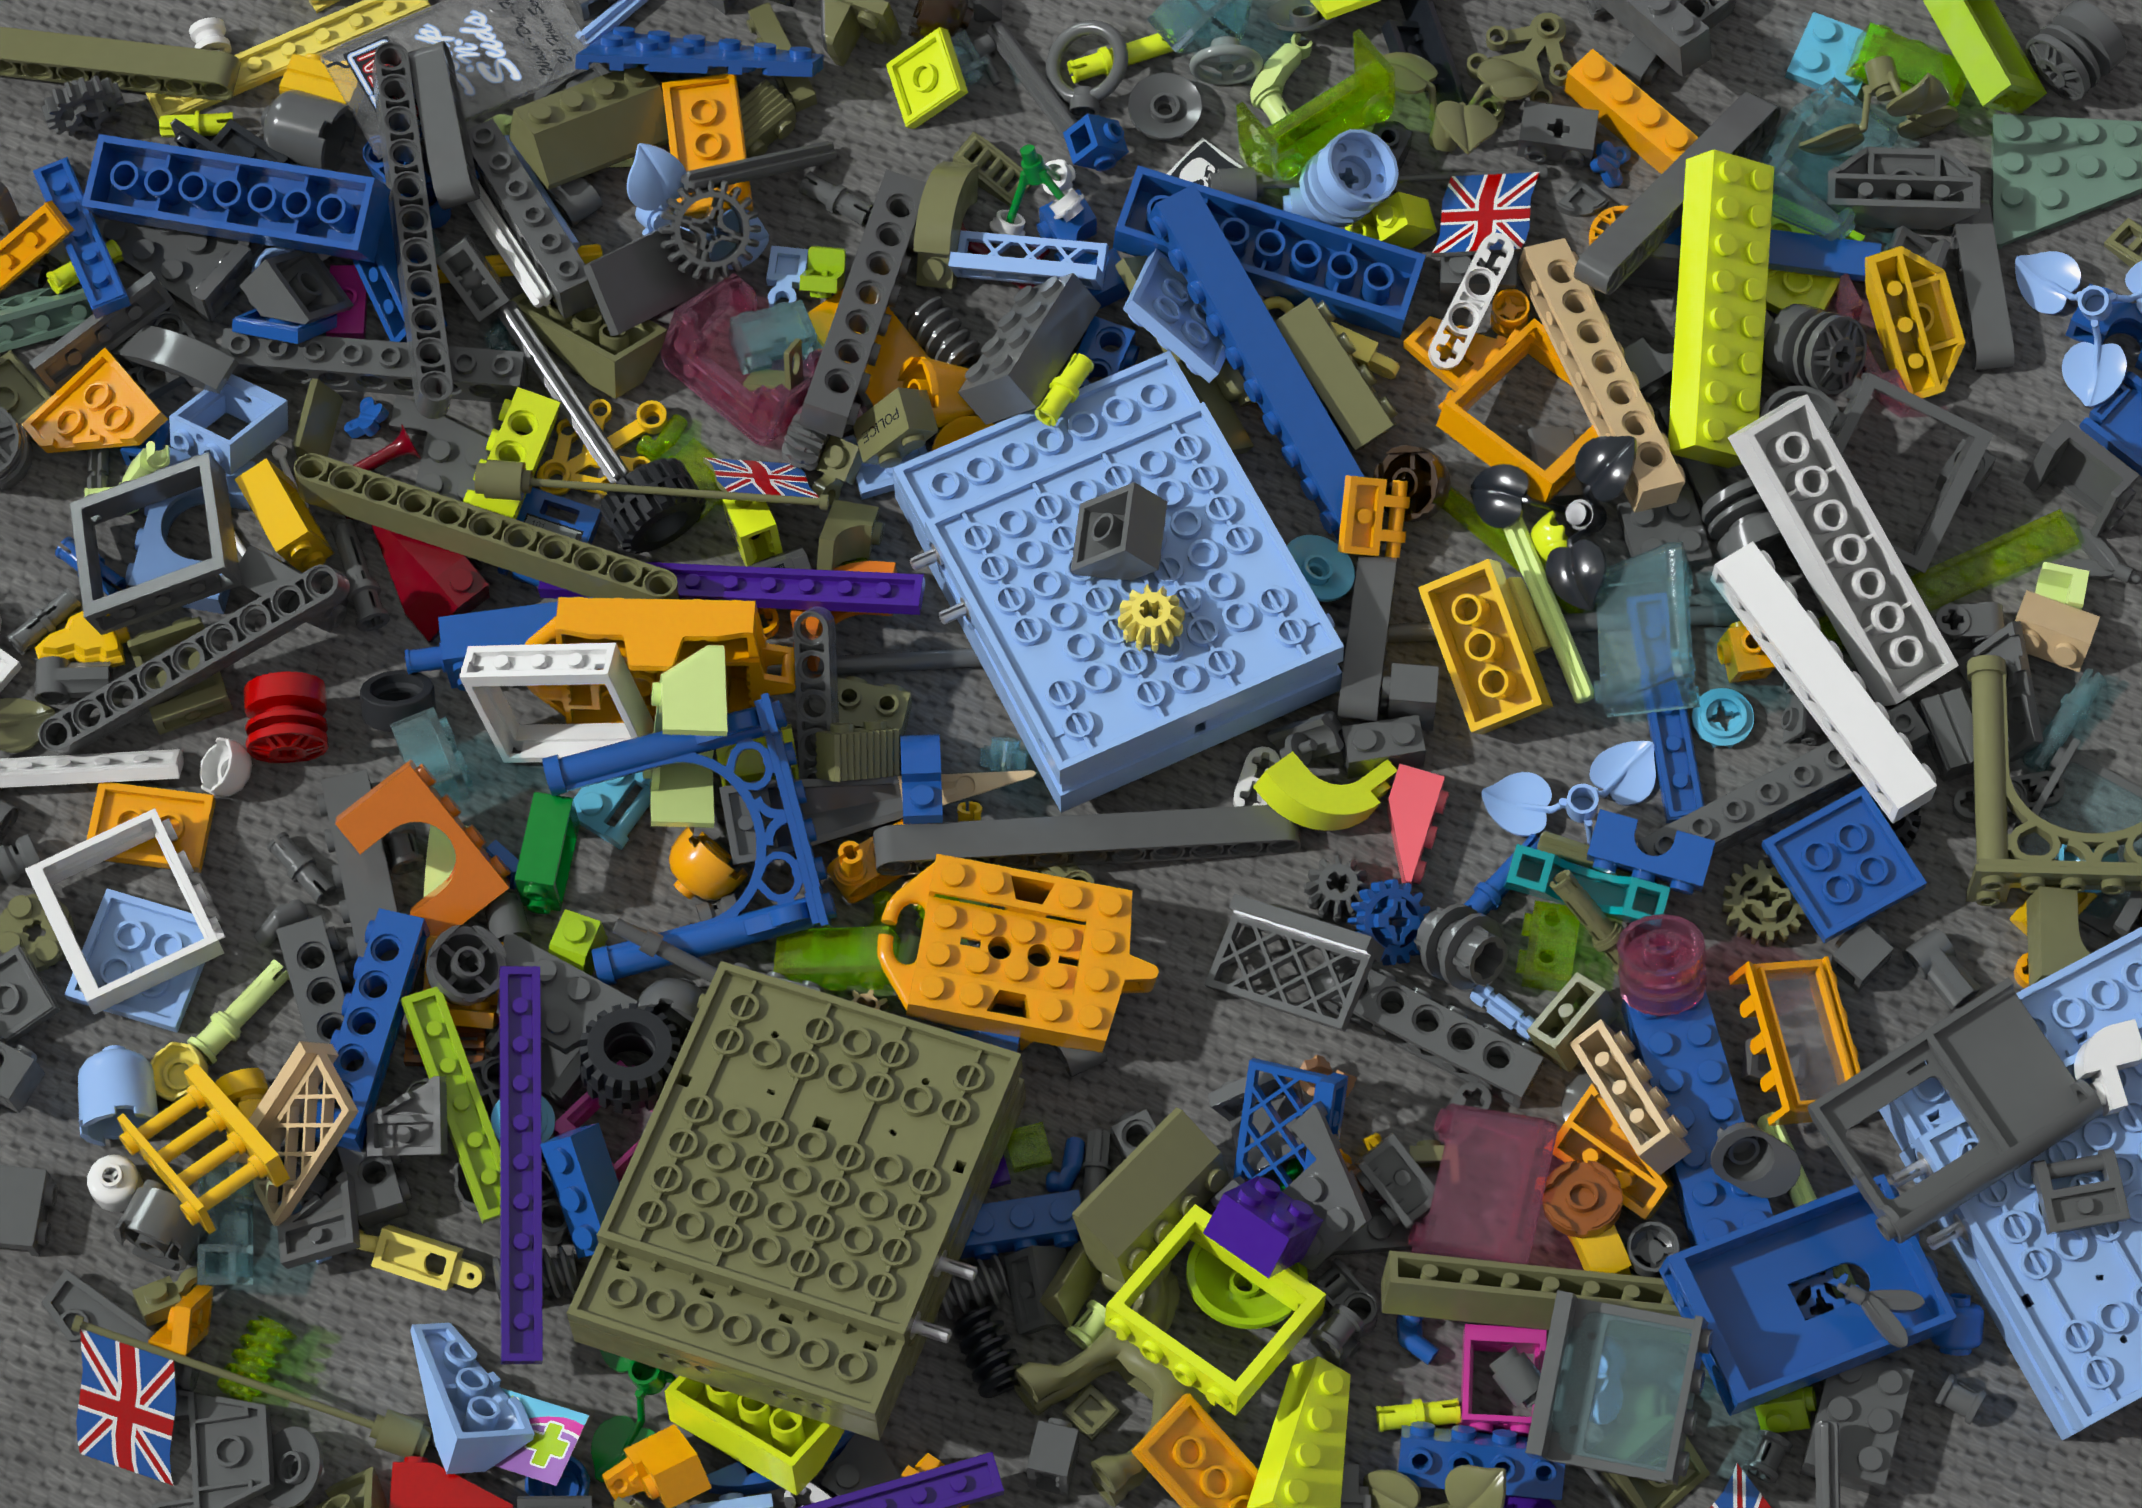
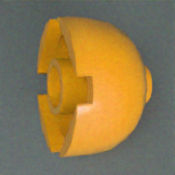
(703, 867)

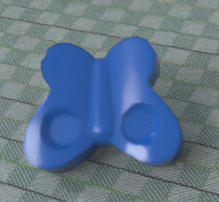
(1608, 162)
(369, 419)

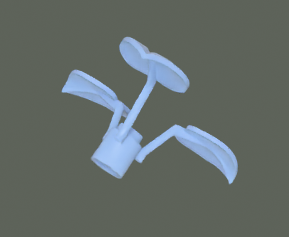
(657, 178)
(2046, 284)
(1523, 798)

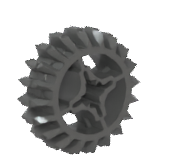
(704, 246)

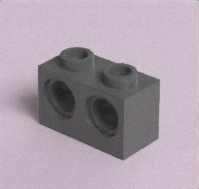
(1053, 1456)

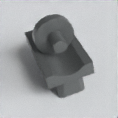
(1309, 737)

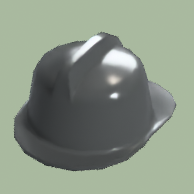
(1754, 1160)

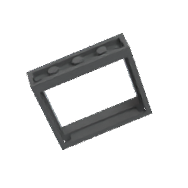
(1958, 479)
(174, 588)

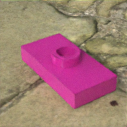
(353, 321)

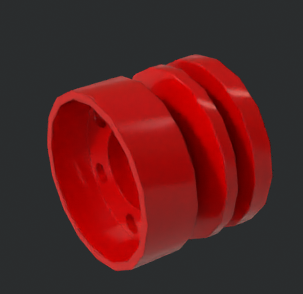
(286, 717)

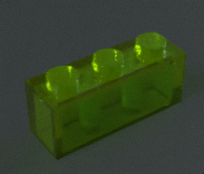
(1911, 60)
(834, 957)

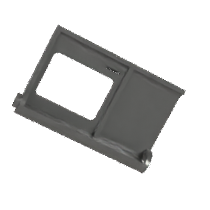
(1999, 1079)

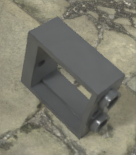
(265, 572)

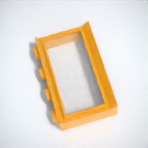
(1800, 1032)

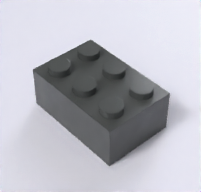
(1869, 1413)

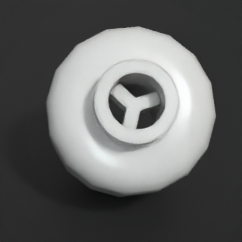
(113, 1182)

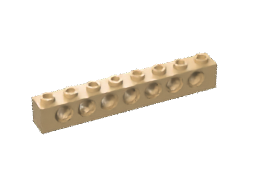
(1599, 370)

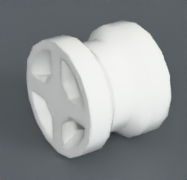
(209, 35)

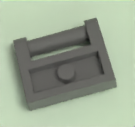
(2083, 1204)

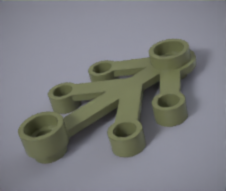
(1527, 59)

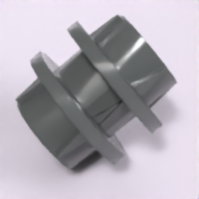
(1461, 946)

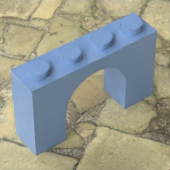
(154, 555)

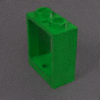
(547, 852)

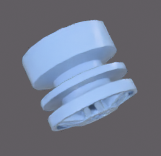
(1348, 177)

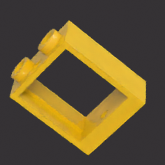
(284, 516)

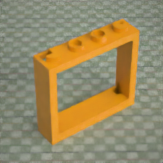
(1484, 442)

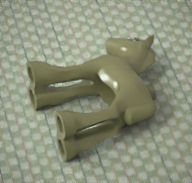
(1049, 1384)

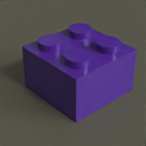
(1263, 1226)

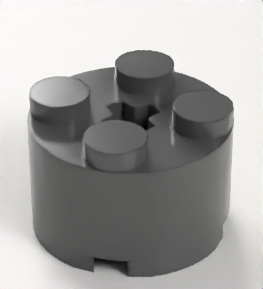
(158, 1227)

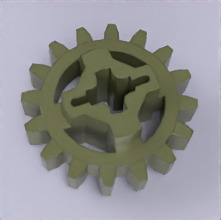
(1749, 905)

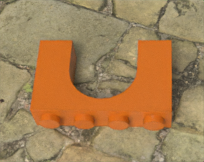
(408, 798)

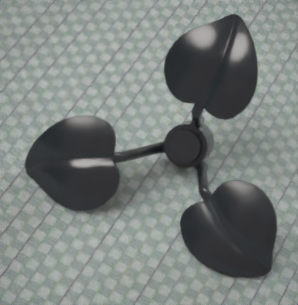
(1580, 567)

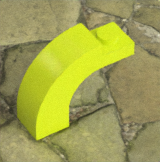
(1318, 804)

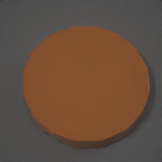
(1582, 1199)

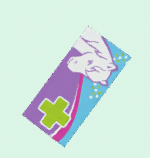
(553, 1443)

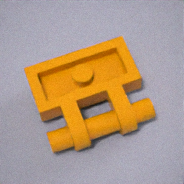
(1363, 516)

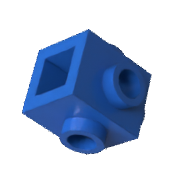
(1096, 142)

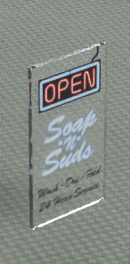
(496, 48)

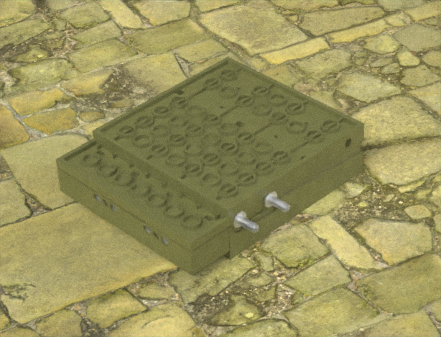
(800, 1200)

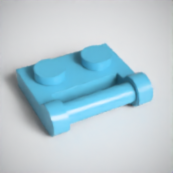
(599, 802)

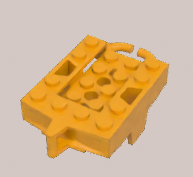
(655, 638)
(963, 982)

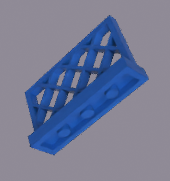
(1328, 1089)

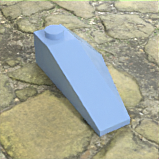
(467, 1409)

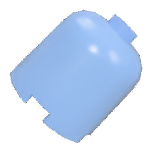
(111, 1085)

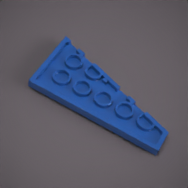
(693, 54)

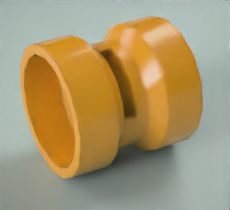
(1510, 304)

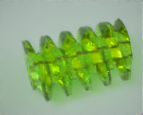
(256, 1357)

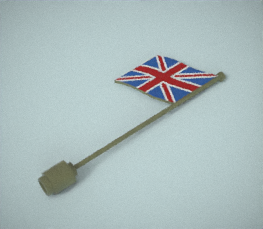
(735, 478)
(132, 1404)

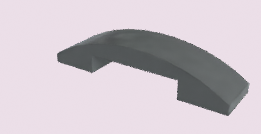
(177, 355)

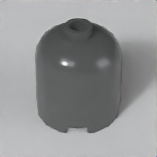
(308, 129)

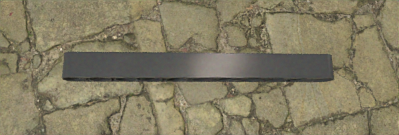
(412, 243)
(1089, 839)

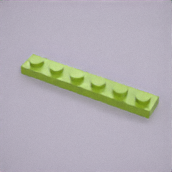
(466, 1113)

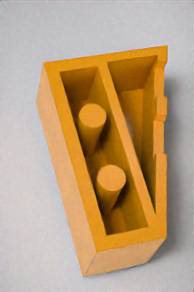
(1596, 1136)

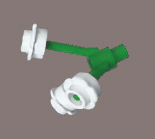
(1056, 181)

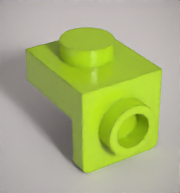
(824, 271)
(1788, 1411)

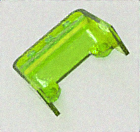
(1351, 104)

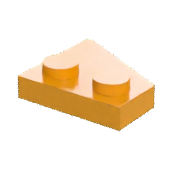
(1479, 348)

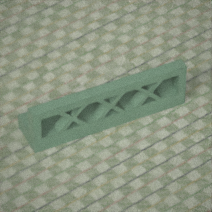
(41, 315)

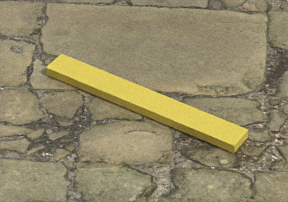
(272, 57)

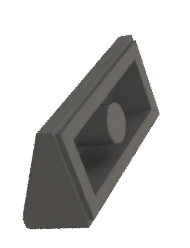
(1546, 447)

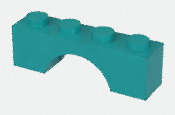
(1617, 896)

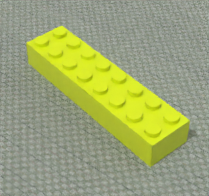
(1720, 305)

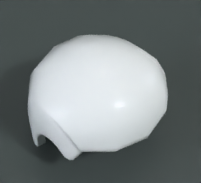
(225, 768)

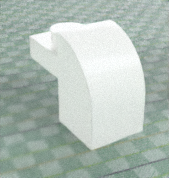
(2103, 1056)

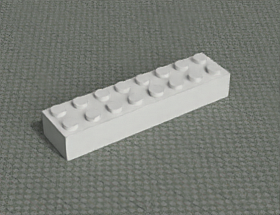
(1843, 551)

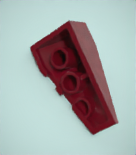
(430, 580)

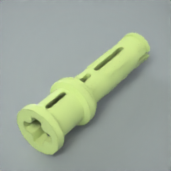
(227, 1024)

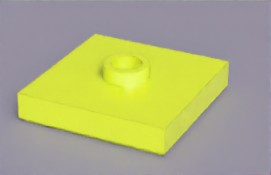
(926, 78)

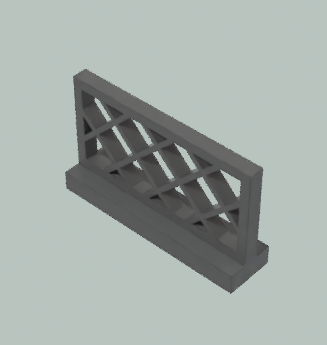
(1312, 935)

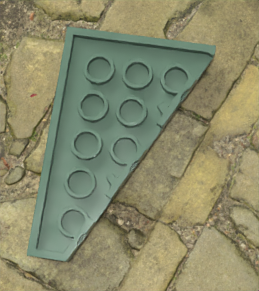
(2058, 170)

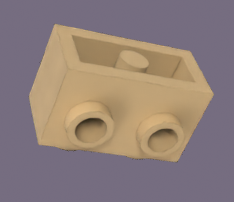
(2056, 630)

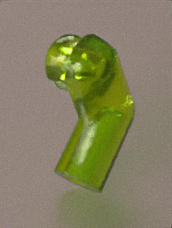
(665, 441)

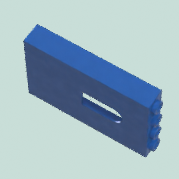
(1759, 1332)

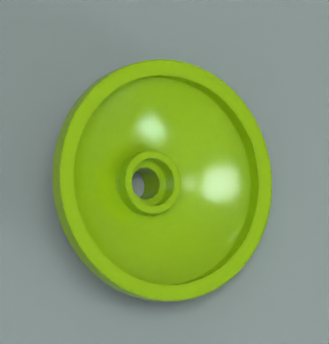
(1217, 1293)

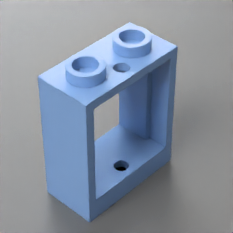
(265, 415)

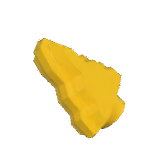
(84, 643)

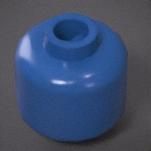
(1965, 1331)

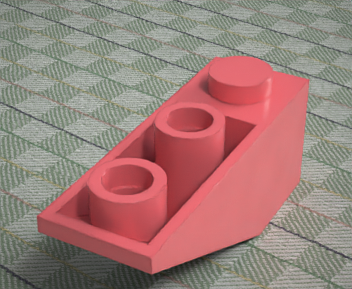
(1410, 812)

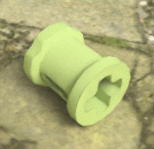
(1089, 1326)

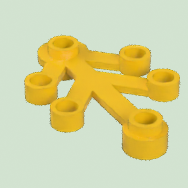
(571, 469)

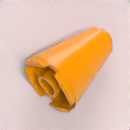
(942, 384)

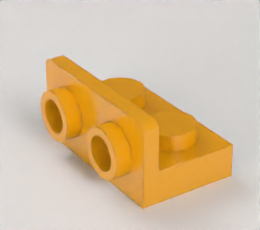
(186, 1322)

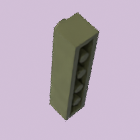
(768, 29)

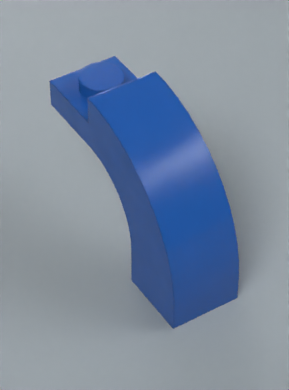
(921, 779)

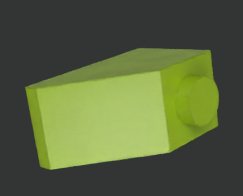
(576, 938)

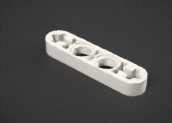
(1468, 300)

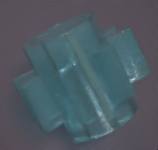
(1004, 755)

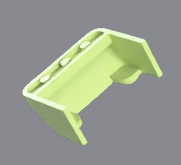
(688, 703)

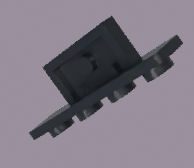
(1424, 37)
(231, 140)

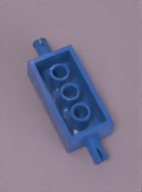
(481, 628)

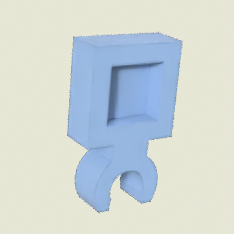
(784, 272)

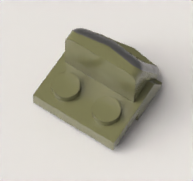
(845, 21)

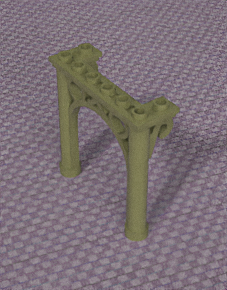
(1994, 792)

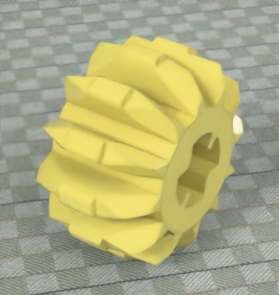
(1151, 618)

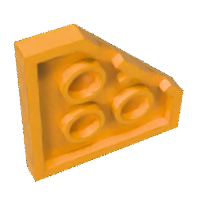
(95, 410)

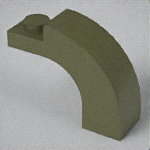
(940, 215)

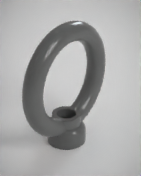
(1087, 99)

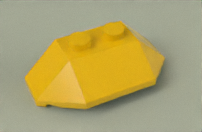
(1914, 318)

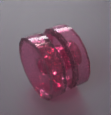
(1661, 964)

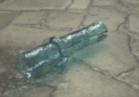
(2073, 709)

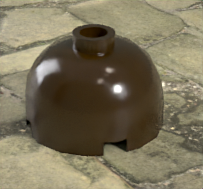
(940, 13)
(1426, 477)

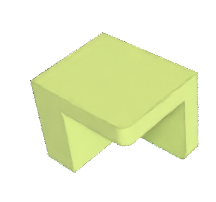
(2063, 584)

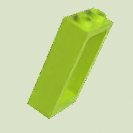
(1987, 53)

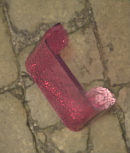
(703, 360)
(1486, 1185)

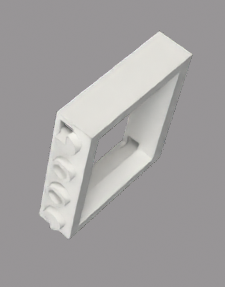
(551, 664)
(97, 850)

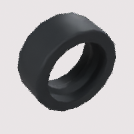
(395, 697)

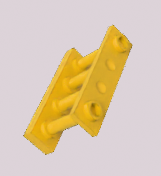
(221, 1115)

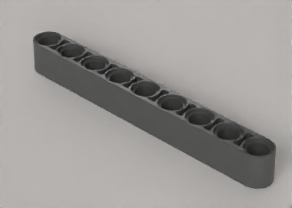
(1660, 206)
(212, 660)

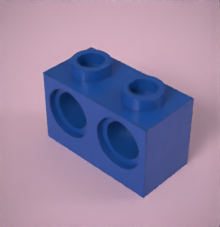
(1105, 333)

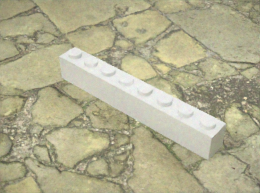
(1824, 682)

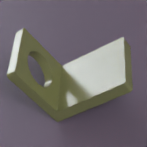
(772, 378)

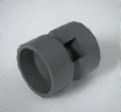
(1649, 1247)

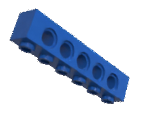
(388, 932)

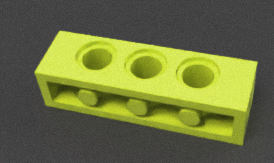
(525, 413)

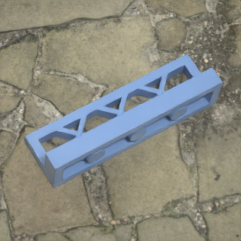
(1029, 268)

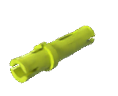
(1102, 61)

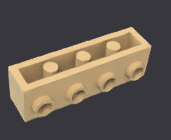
(1630, 1096)

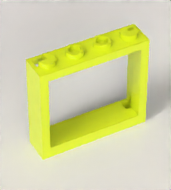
(1186, 1365)

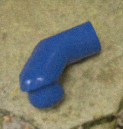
(1070, 1167)
(1411, 1338)

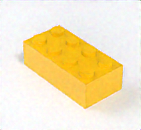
(1485, 646)

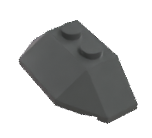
(1904, 188)

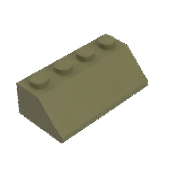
(590, 125)
(1149, 1196)

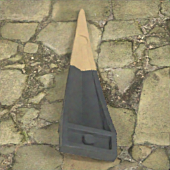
(844, 807)

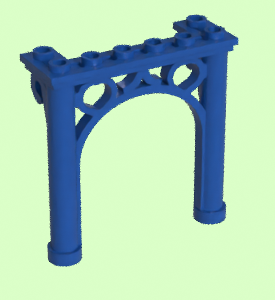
(731, 927)

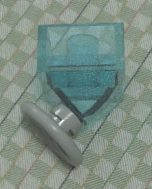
(1212, 30)

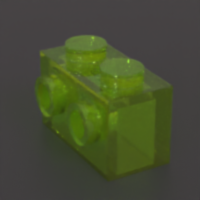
(1550, 947)

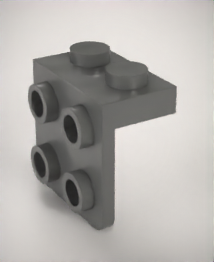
(1229, 1104)

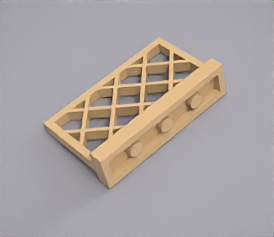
(279, 1118)

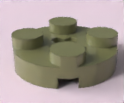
(22, 914)

